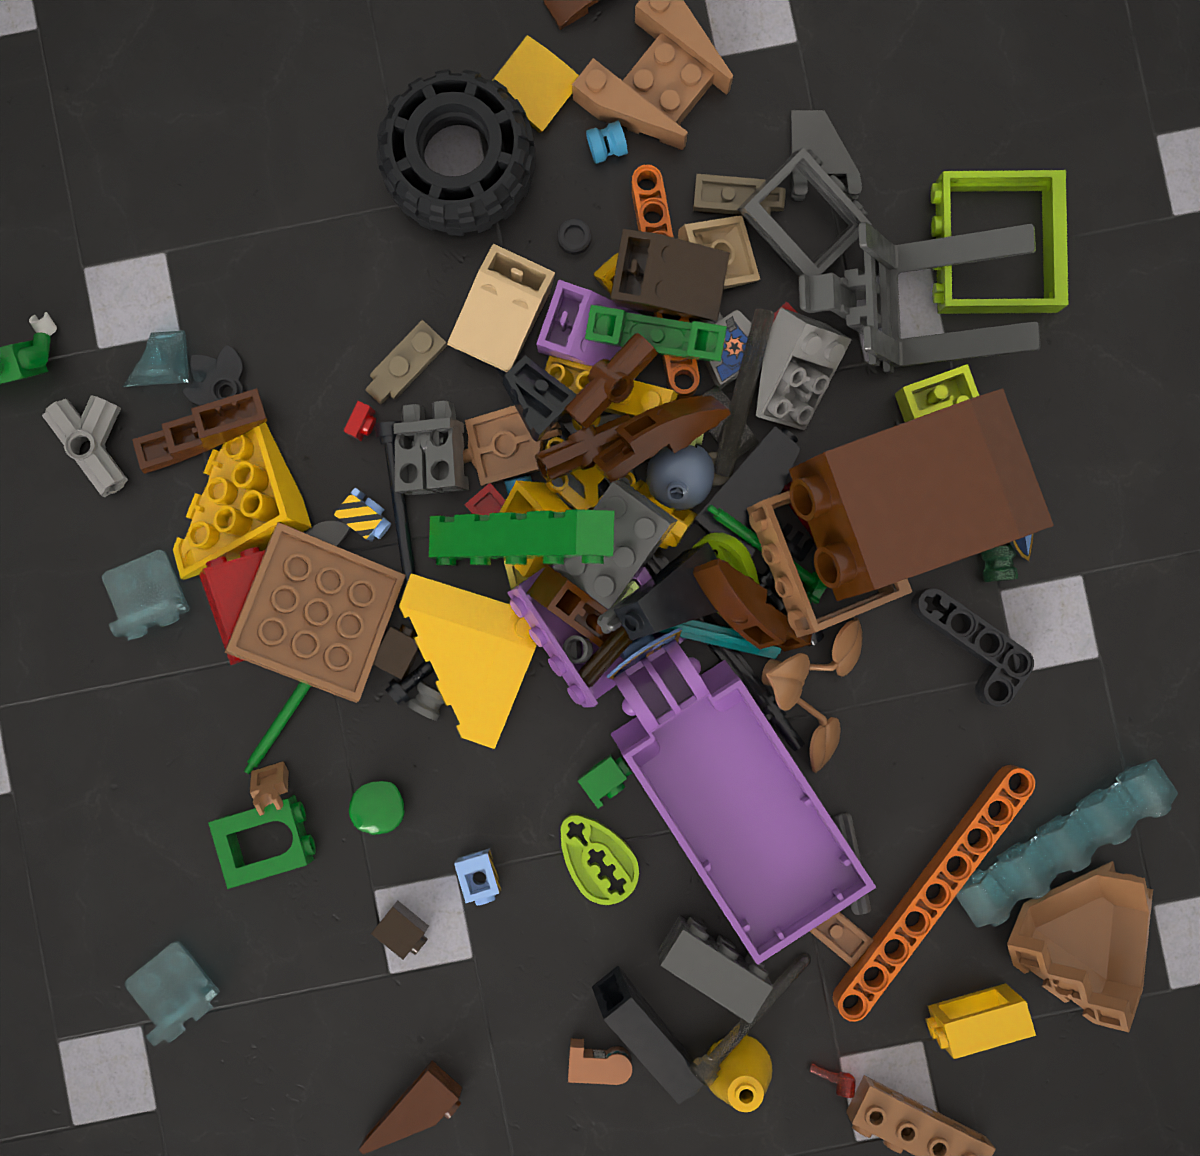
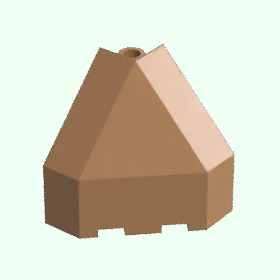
(1089, 943)

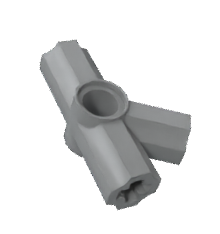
(94, 427)

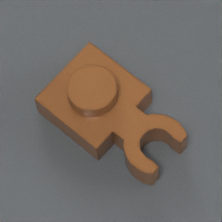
(268, 785)

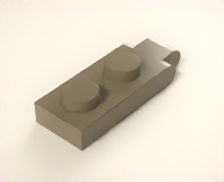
(728, 193)
(405, 363)

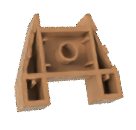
(663, 81)

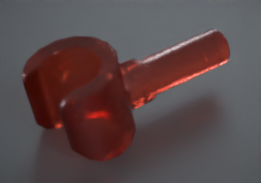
(844, 1080)

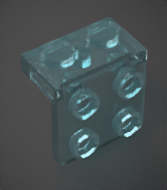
(144, 595)
(171, 991)

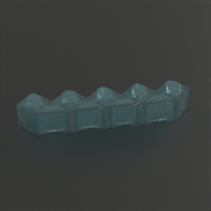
(1067, 843)

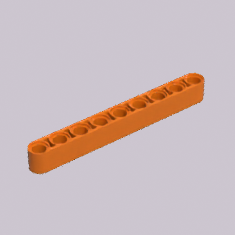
(931, 909)

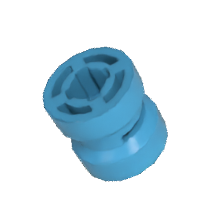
(614, 140)

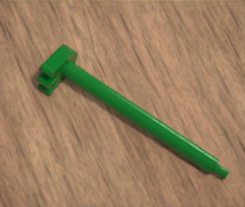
(812, 584)
(277, 726)

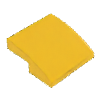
(537, 81)

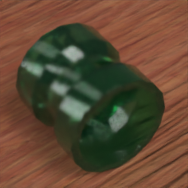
(999, 564)

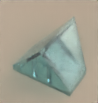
(162, 361)

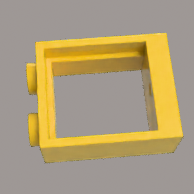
(980, 1021)

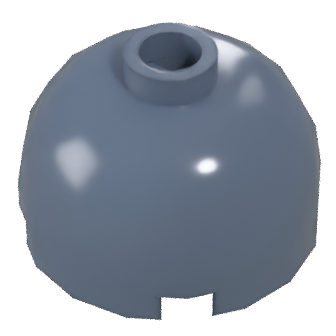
(680, 478)

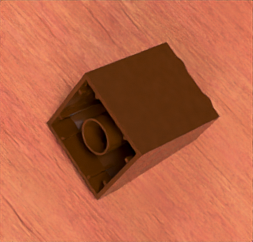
(919, 496)

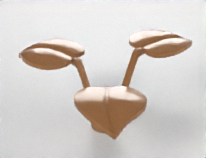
(790, 675)

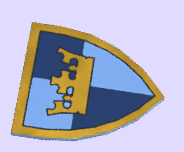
(642, 648)

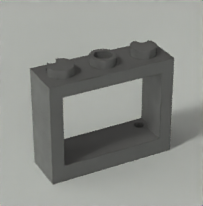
(832, 191)

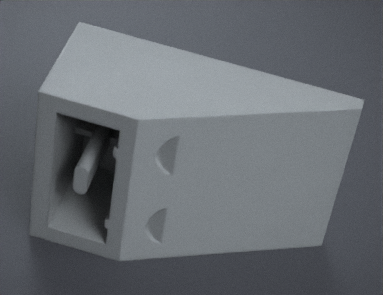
(797, 368)

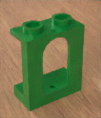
(229, 852)

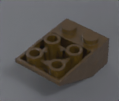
(669, 276)

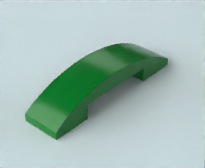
(667, 336)

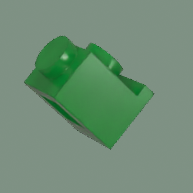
(605, 779)

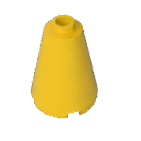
(743, 1075)

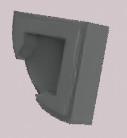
(330, 532)

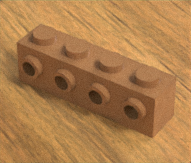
(911, 1125)

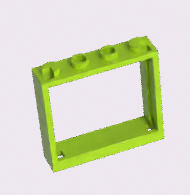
(1054, 219)

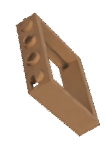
(788, 581)

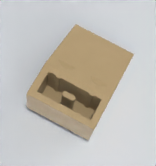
(501, 308)

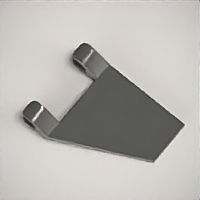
(816, 132)

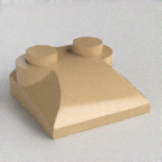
(730, 236)

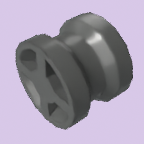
(427, 701)

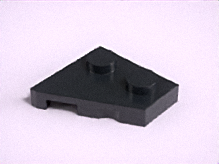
(536, 396)

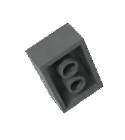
(638, 533)
(715, 968)

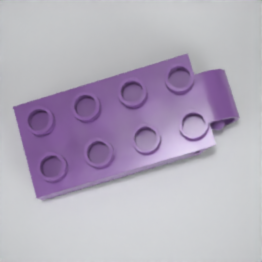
(735, 800)

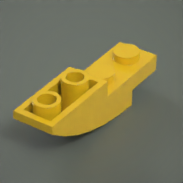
(641, 399)

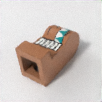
(598, 1066)

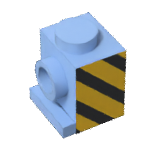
(363, 516)
(473, 890)

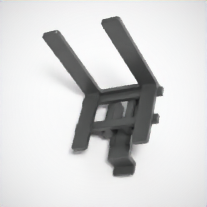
(882, 301)

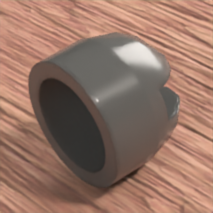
(573, 649)

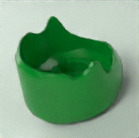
(376, 808)

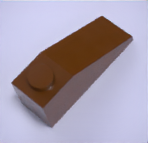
(569, 604)
(417, 1109)

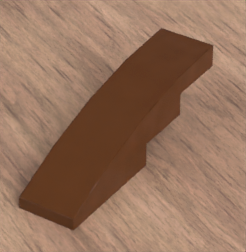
(202, 431)

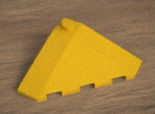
(241, 502)
(475, 651)

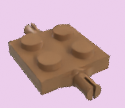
(502, 446)

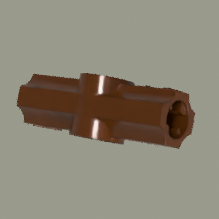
(611, 380)
(578, 449)

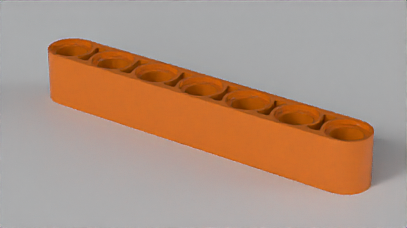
(655, 201)

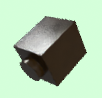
(397, 651)
(401, 931)

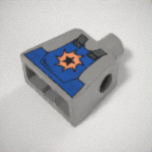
(734, 346)

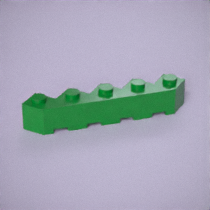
(522, 537)

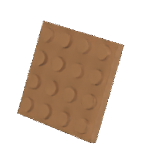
(315, 613)

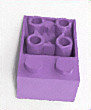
(567, 324)

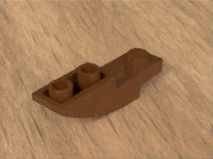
(667, 425)
(745, 607)

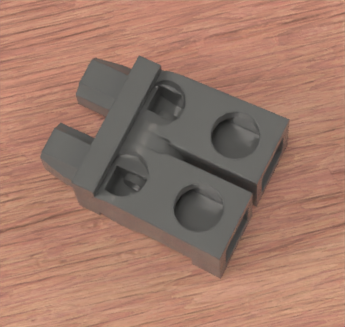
(429, 451)

